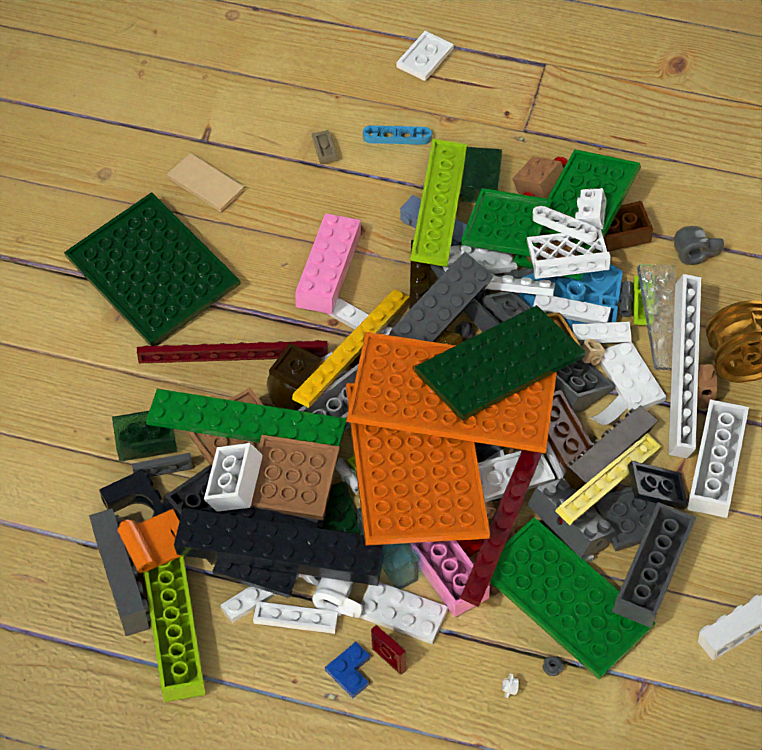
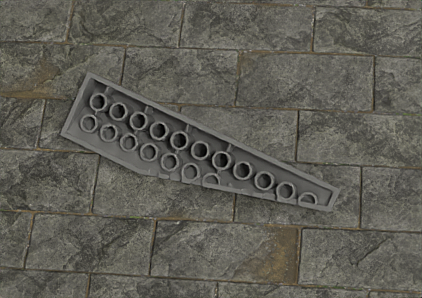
(578, 381)

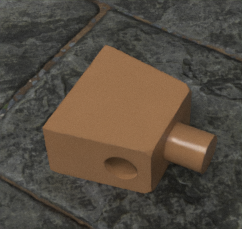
(706, 380)

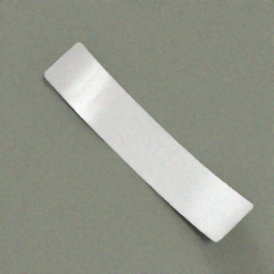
(612, 412)

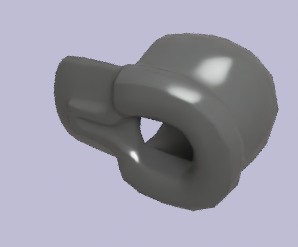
(690, 239)

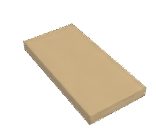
(205, 182)

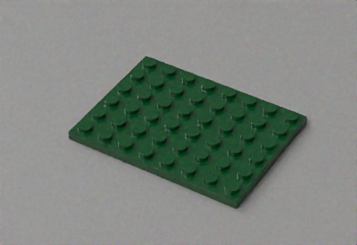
(152, 269)

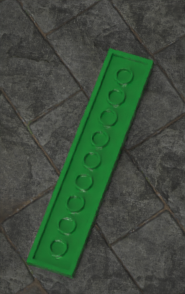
(241, 419)

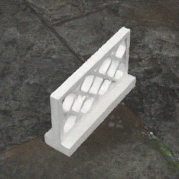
(570, 264)

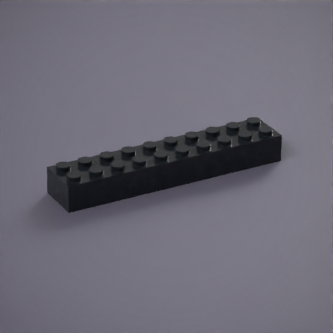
(279, 546)

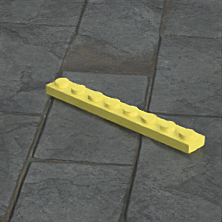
(606, 479)

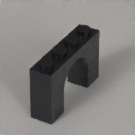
(132, 490)

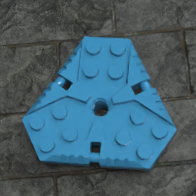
(594, 288)

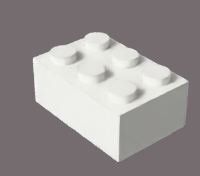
(233, 477)

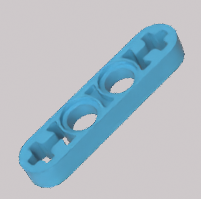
(396, 138)

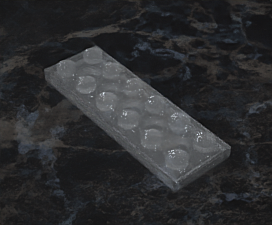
(658, 298)

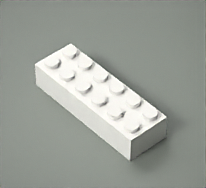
(718, 458)

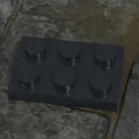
(657, 485)

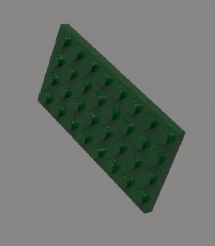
(499, 362)

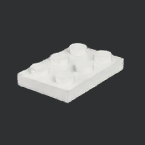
(425, 55)

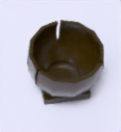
(289, 373)

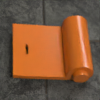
(151, 540)

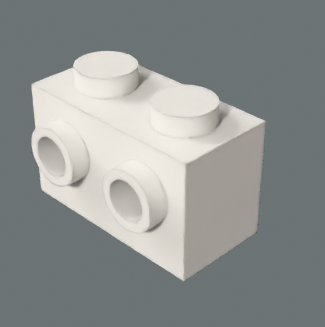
(592, 207)

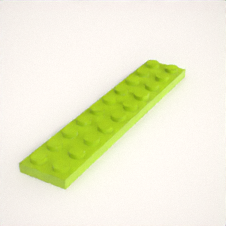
(439, 203)

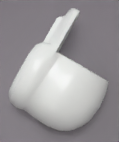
(334, 596)

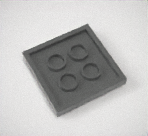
(626, 516)

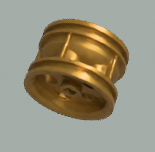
(737, 339)

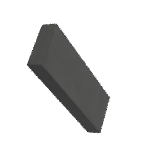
(164, 465)

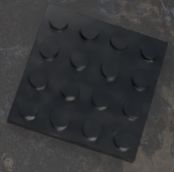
(269, 580)

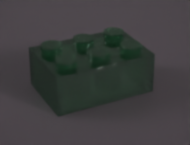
(480, 171)
(138, 440)

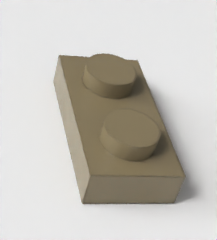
(324, 147)

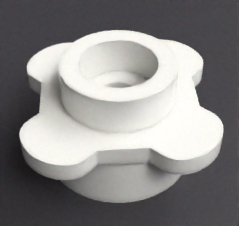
(510, 685)

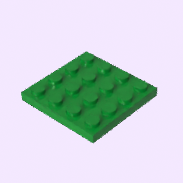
(503, 222)

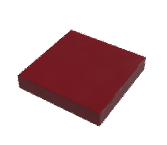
(388, 649)

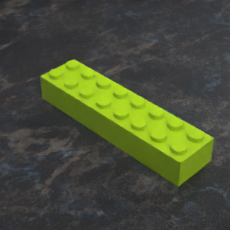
(174, 631)

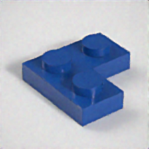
(344, 669)

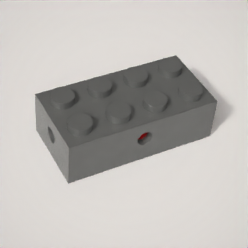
(585, 535)

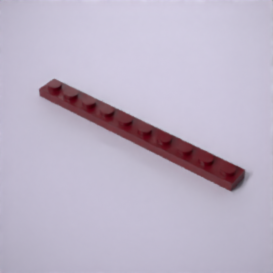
(224, 351)
(500, 527)

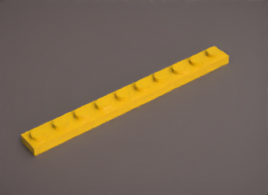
(349, 349)

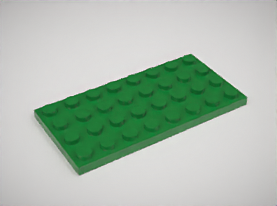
(584, 172)
(565, 598)

